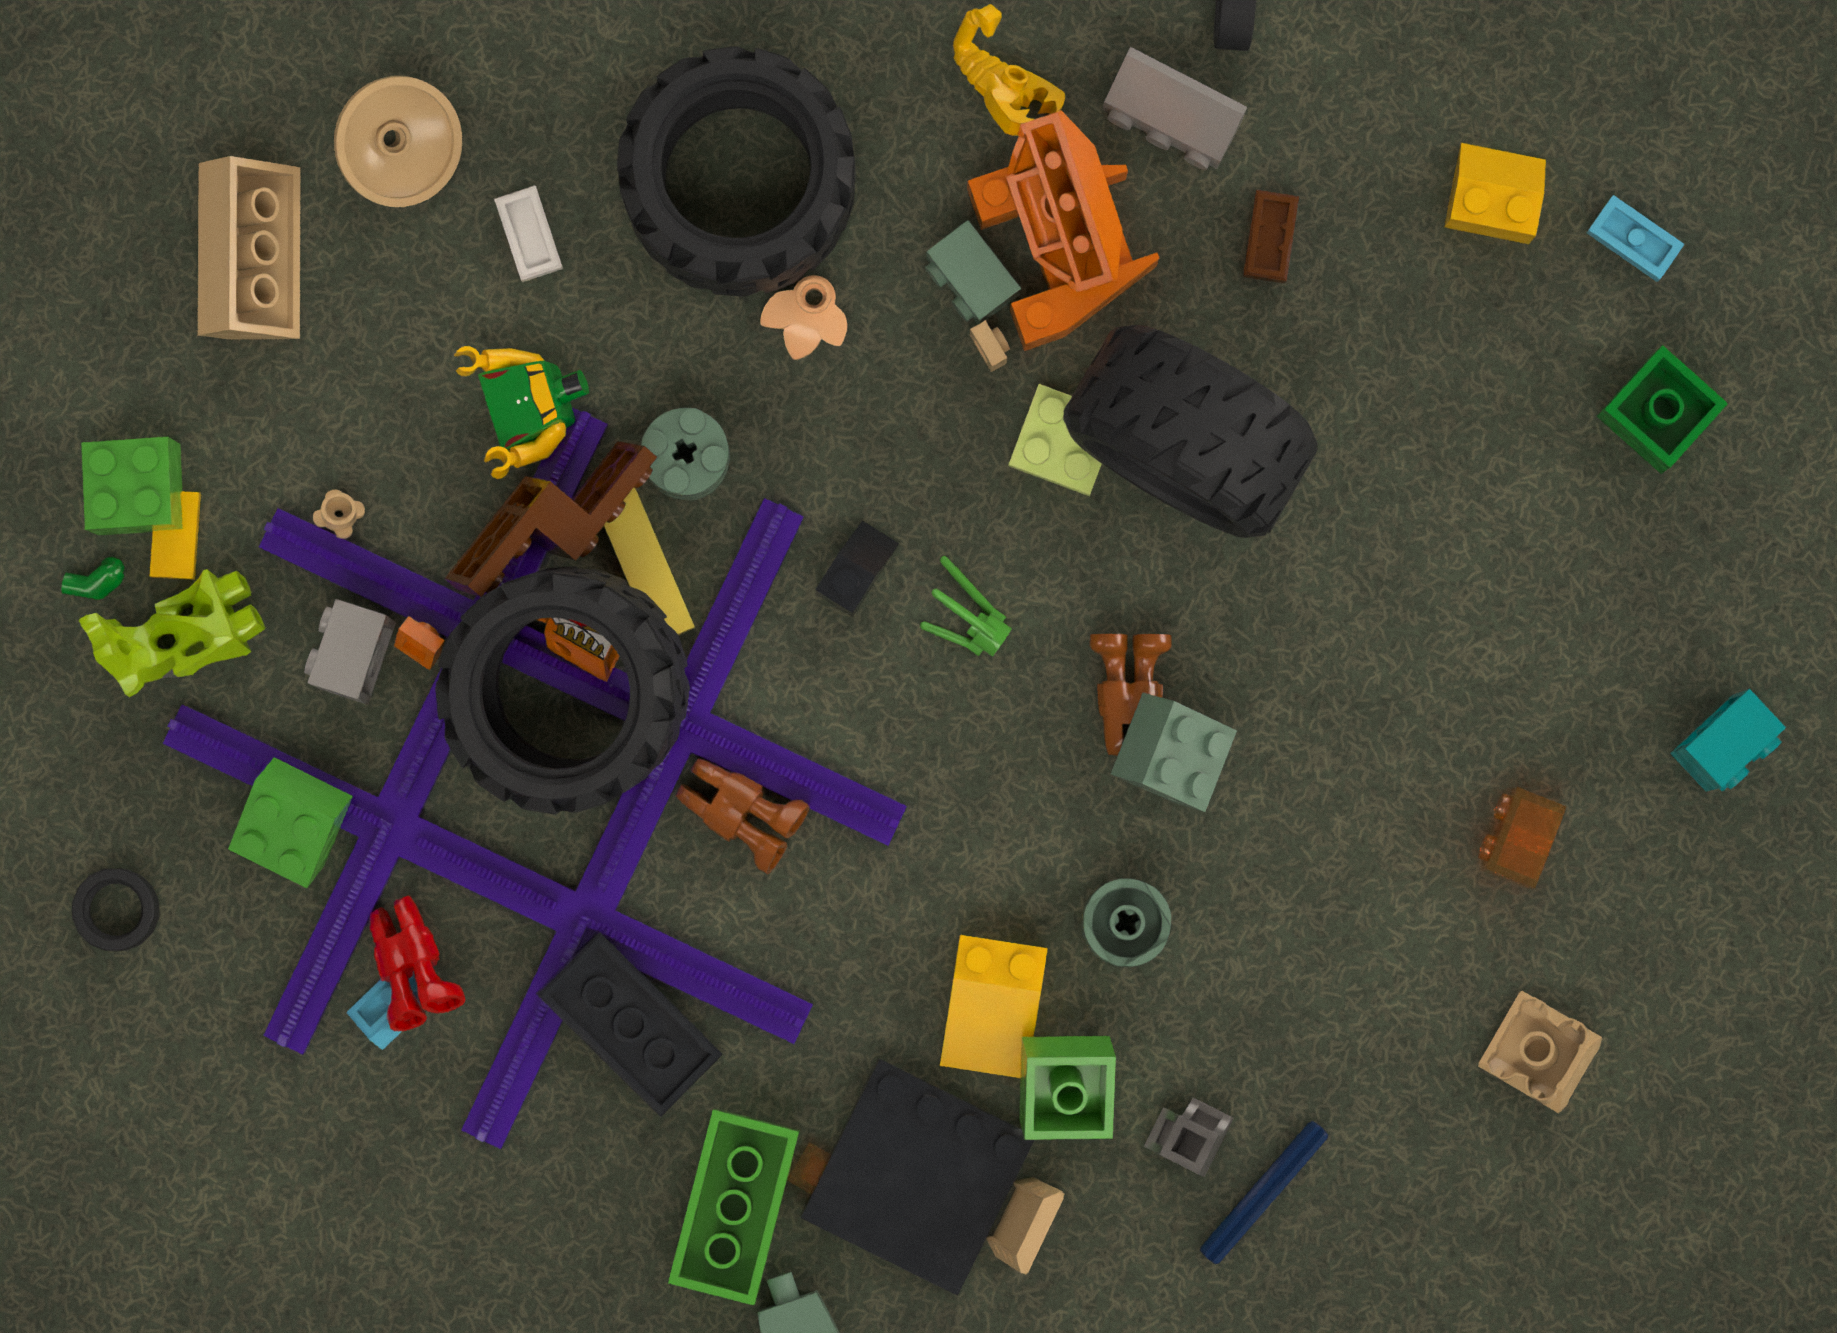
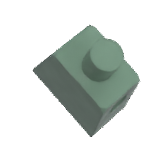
(794, 1312)

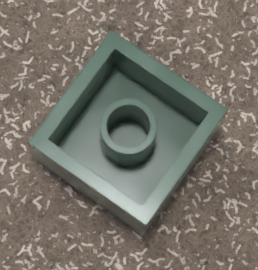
(1173, 752)

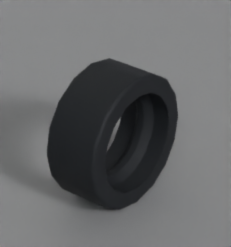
(1234, 24)
(85, 895)

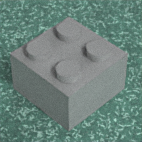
(349, 651)

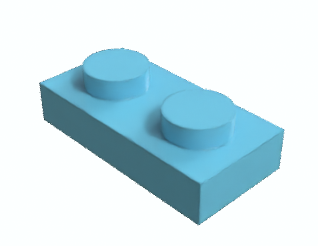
(1635, 238)

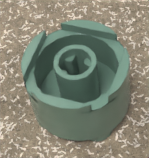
(693, 430)
(1150, 929)

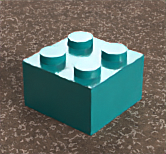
(1728, 741)

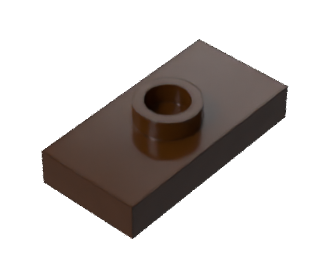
(1270, 236)

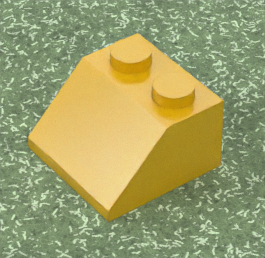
(1496, 194)

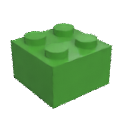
(132, 485)
(290, 822)
(1067, 1087)

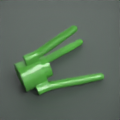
(986, 631)

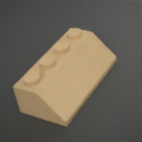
(248, 249)

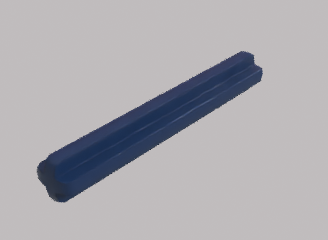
(1264, 1192)

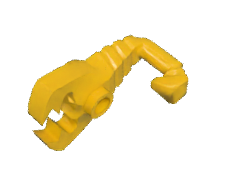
(1001, 85)

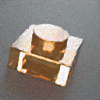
(808, 1167)

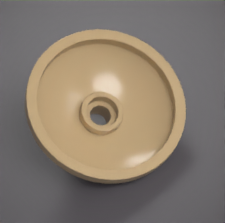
(424, 148)

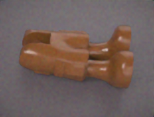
(1117, 697)
(731, 805)

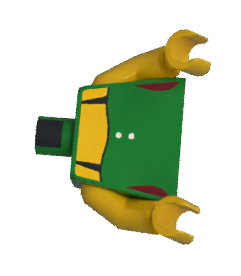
(525, 403)

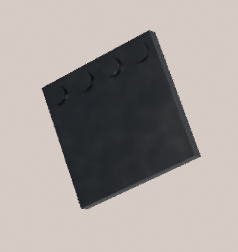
(917, 1176)

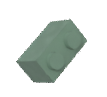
(971, 273)

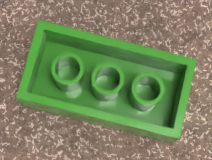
(734, 1206)

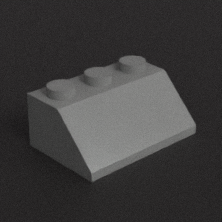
(1173, 110)

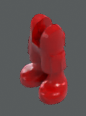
(408, 952)

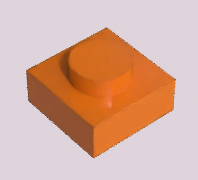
(419, 642)

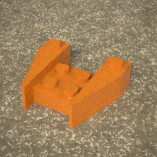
(1060, 308)

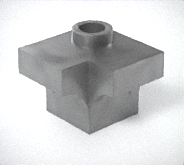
(1190, 1137)

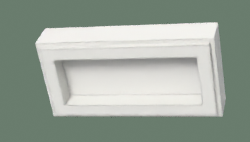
(528, 233)

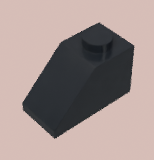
(856, 568)

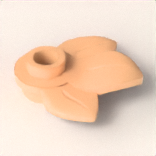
(806, 323)

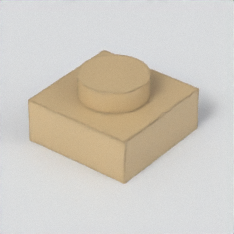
(990, 344)

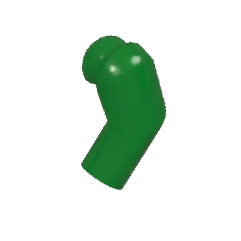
(98, 583)

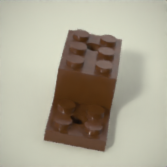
(552, 518)

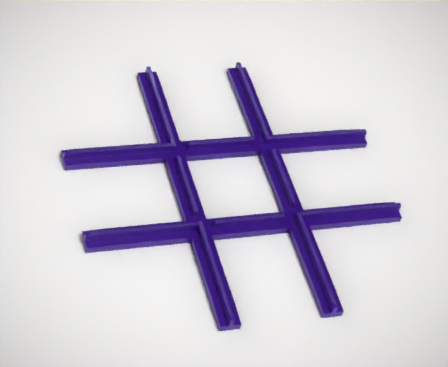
(392, 825)

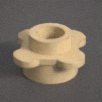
(334, 502)

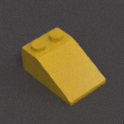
(992, 1005)

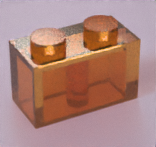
(1522, 837)

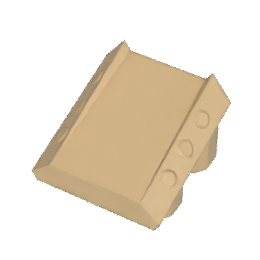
(1540, 1051)
(1025, 1223)

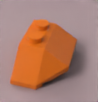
(1065, 202)

